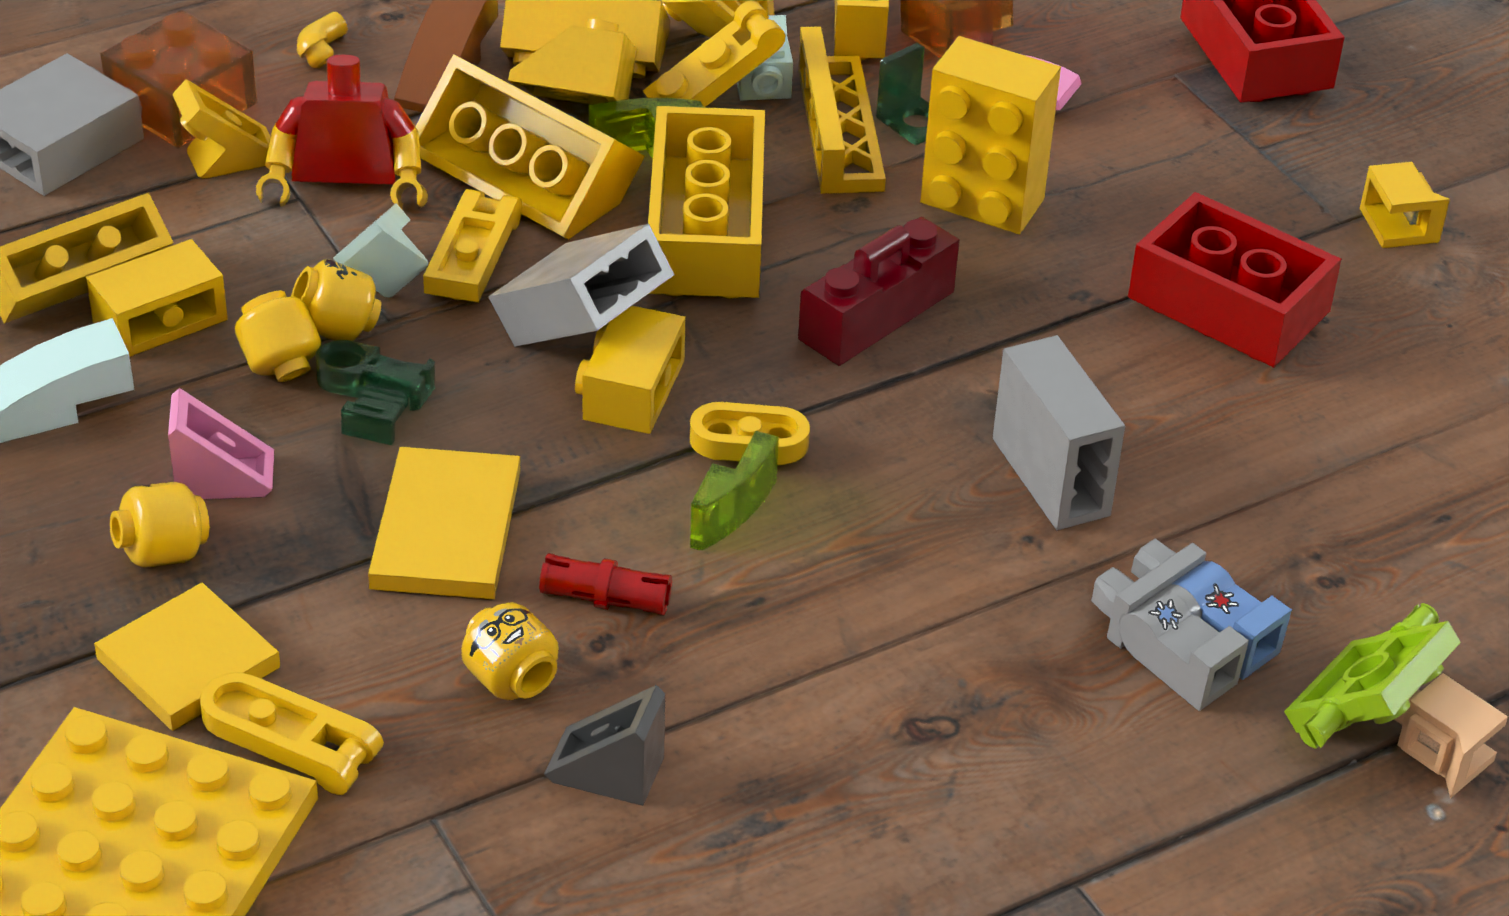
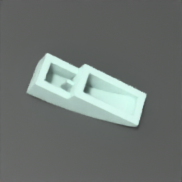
(51, 378)

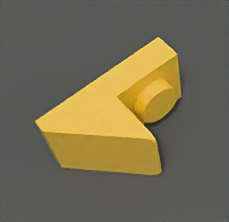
(224, 136)

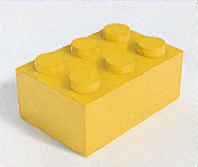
(989, 134)

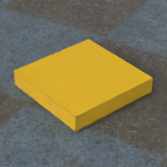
(180, 649)

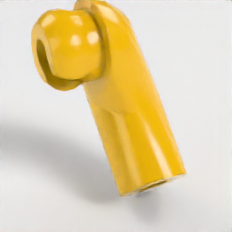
(316, 36)

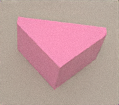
(216, 454)

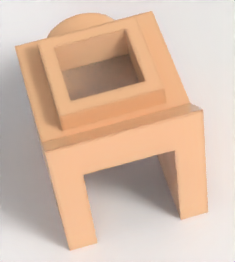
(1449, 730)

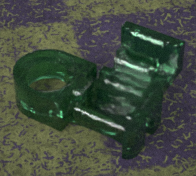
(376, 382)

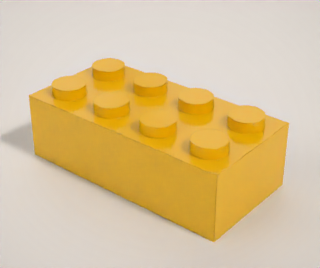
(708, 199)

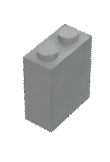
(64, 123)
(581, 285)
(1058, 432)

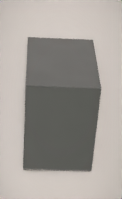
(614, 749)

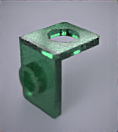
(901, 91)

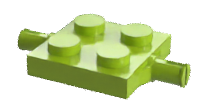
(1374, 677)

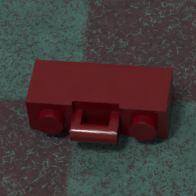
(878, 289)

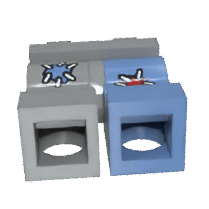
(1190, 621)

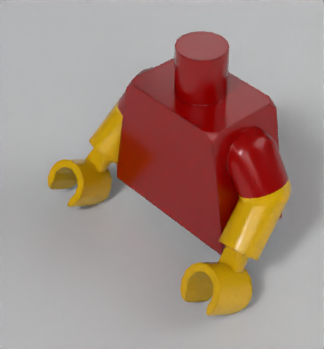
(344, 135)

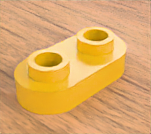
(727, 428)

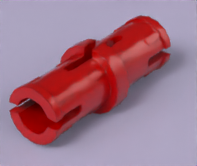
(605, 584)

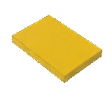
(445, 523)

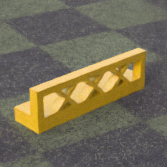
(828, 123)

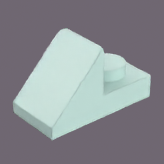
(385, 253)

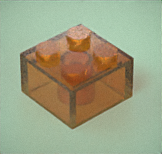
(176, 50)

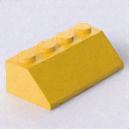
(523, 149)

